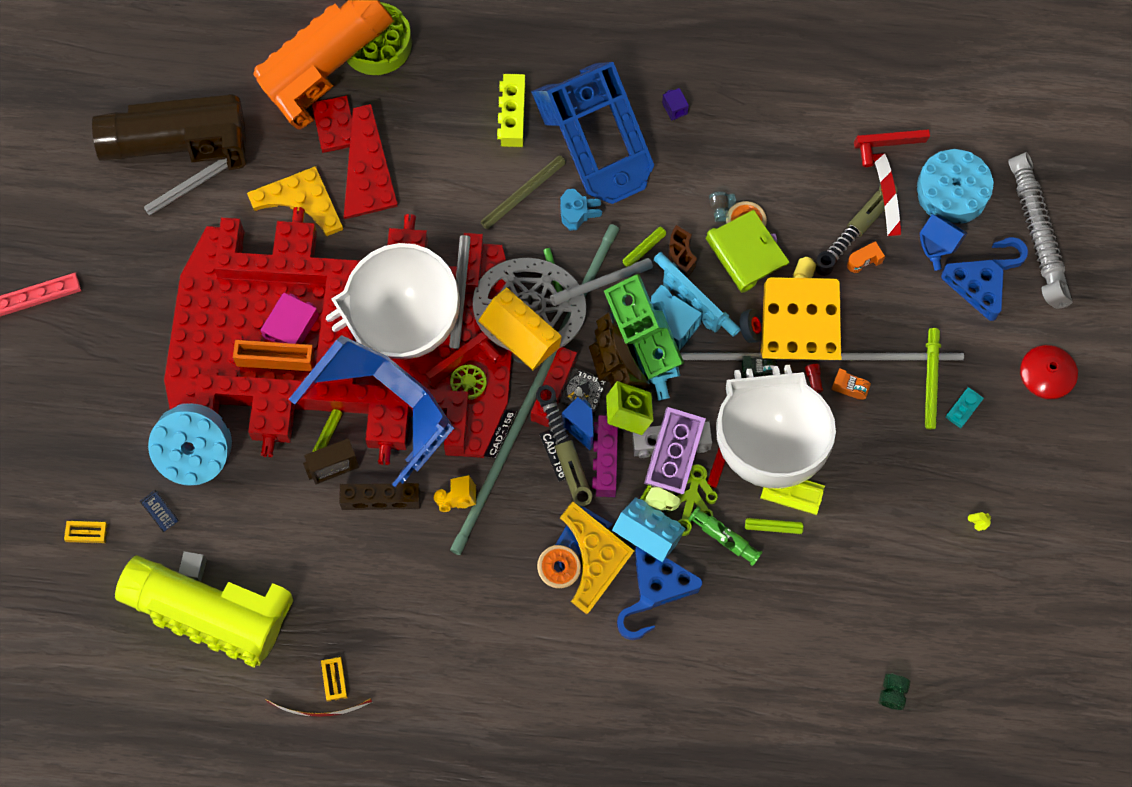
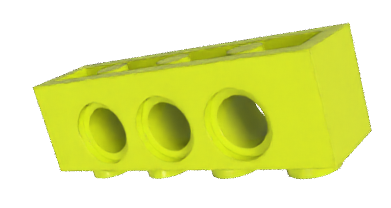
(511, 136)

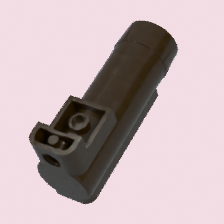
(201, 126)

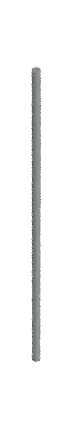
(845, 356)

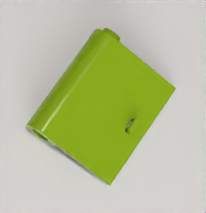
(744, 252)

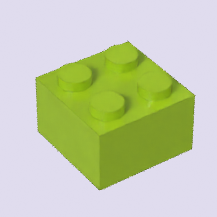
(629, 408)

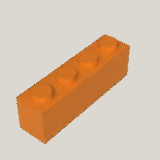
(274, 355)

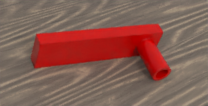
(865, 142)
(461, 356)

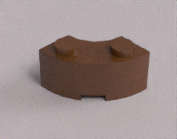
(680, 252)

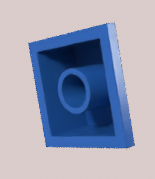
(579, 421)

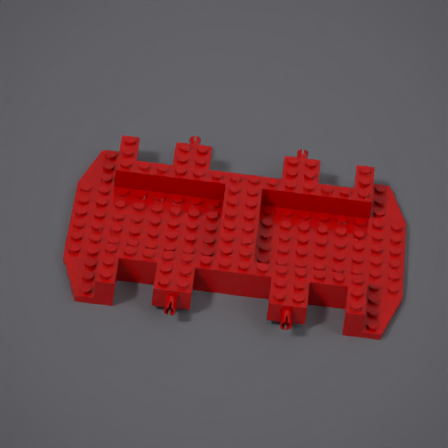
(230, 297)

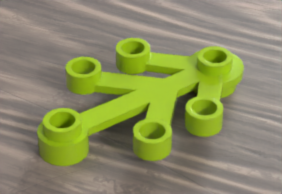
(692, 496)

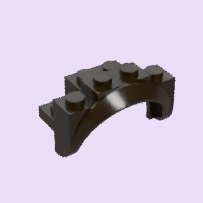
(613, 357)

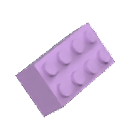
(674, 450)

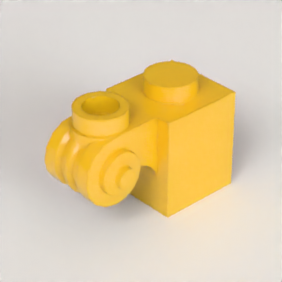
(461, 494)

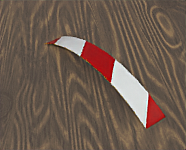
(889, 194)
(324, 714)

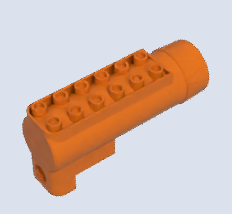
(300, 69)

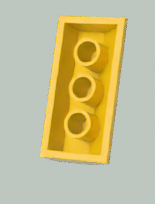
(520, 329)

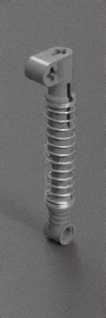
(1056, 291)

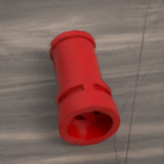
(813, 373)

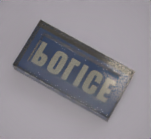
(159, 511)

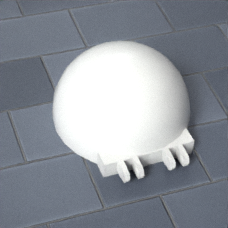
(399, 301)
(774, 428)

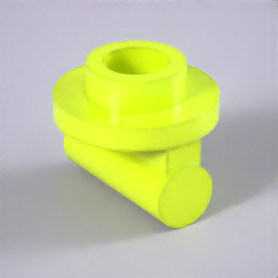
(981, 520)

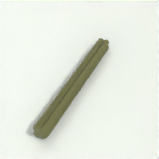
(523, 192)

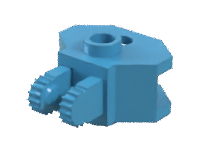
(575, 210)

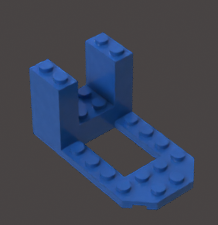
(581, 95)

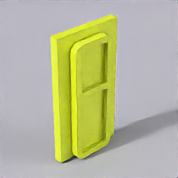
(803, 496)

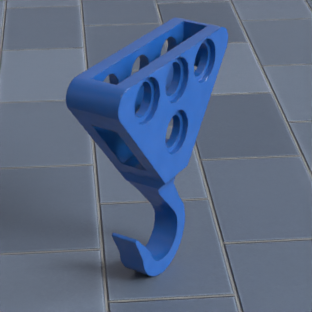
(972, 274)
(649, 598)

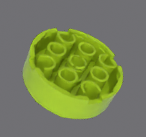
(387, 50)

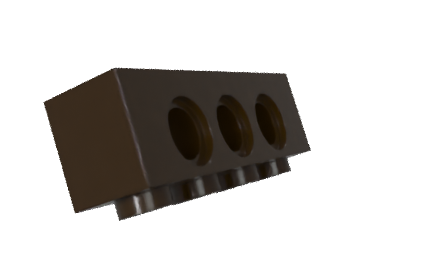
(379, 496)

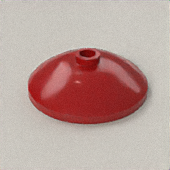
(1043, 380)

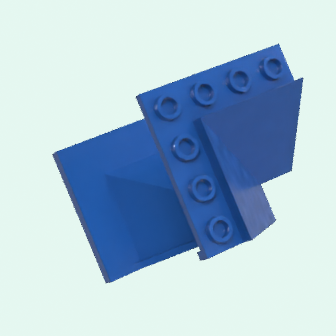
(352, 360)

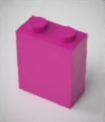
(289, 320)

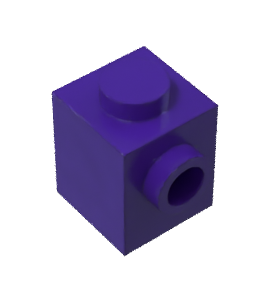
(675, 104)

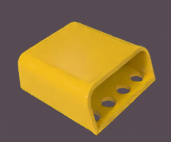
(801, 318)

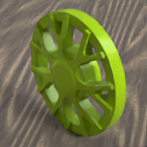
(469, 381)

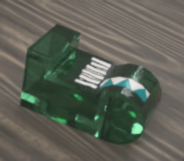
(759, 366)

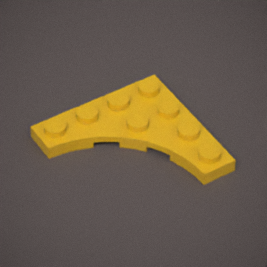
(303, 191)
(601, 555)

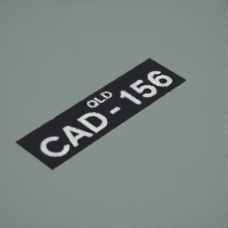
(500, 433)
(549, 443)

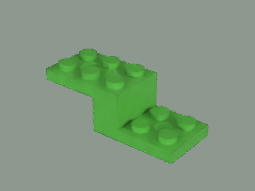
(643, 326)

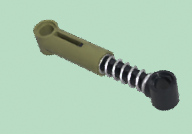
(855, 228)
(565, 449)

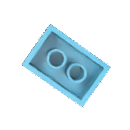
(649, 529)

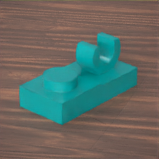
(964, 407)

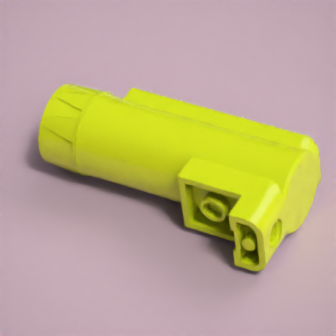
(225, 620)

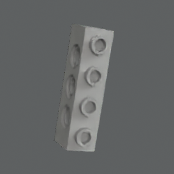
(644, 449)

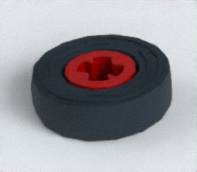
(751, 325)

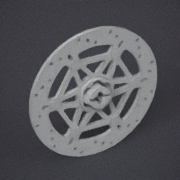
(530, 297)

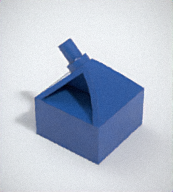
(940, 238)

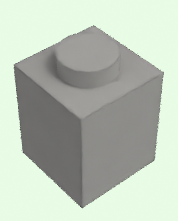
(193, 565)

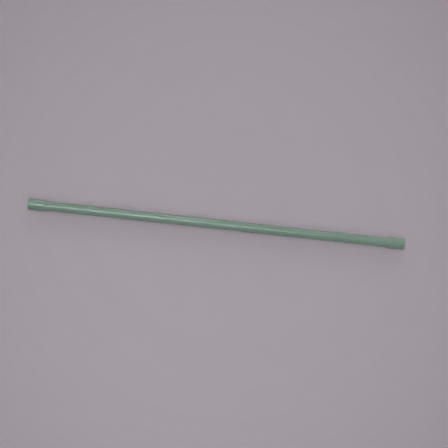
(462, 538)

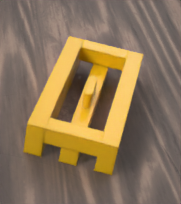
(103, 525)
(336, 696)

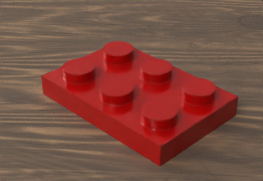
(333, 123)

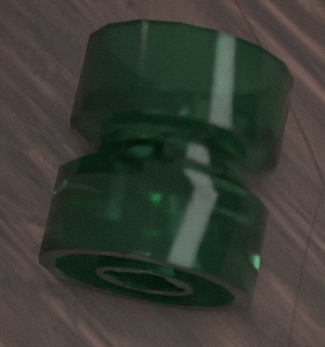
(895, 688)

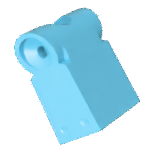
(681, 317)

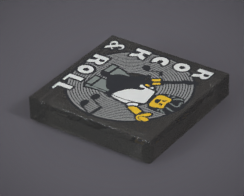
(584, 386)

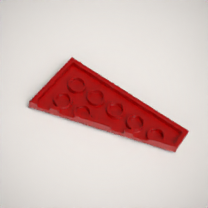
(368, 177)

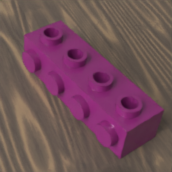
(606, 458)

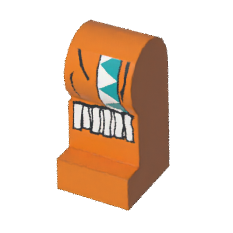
(864, 257)
(851, 385)

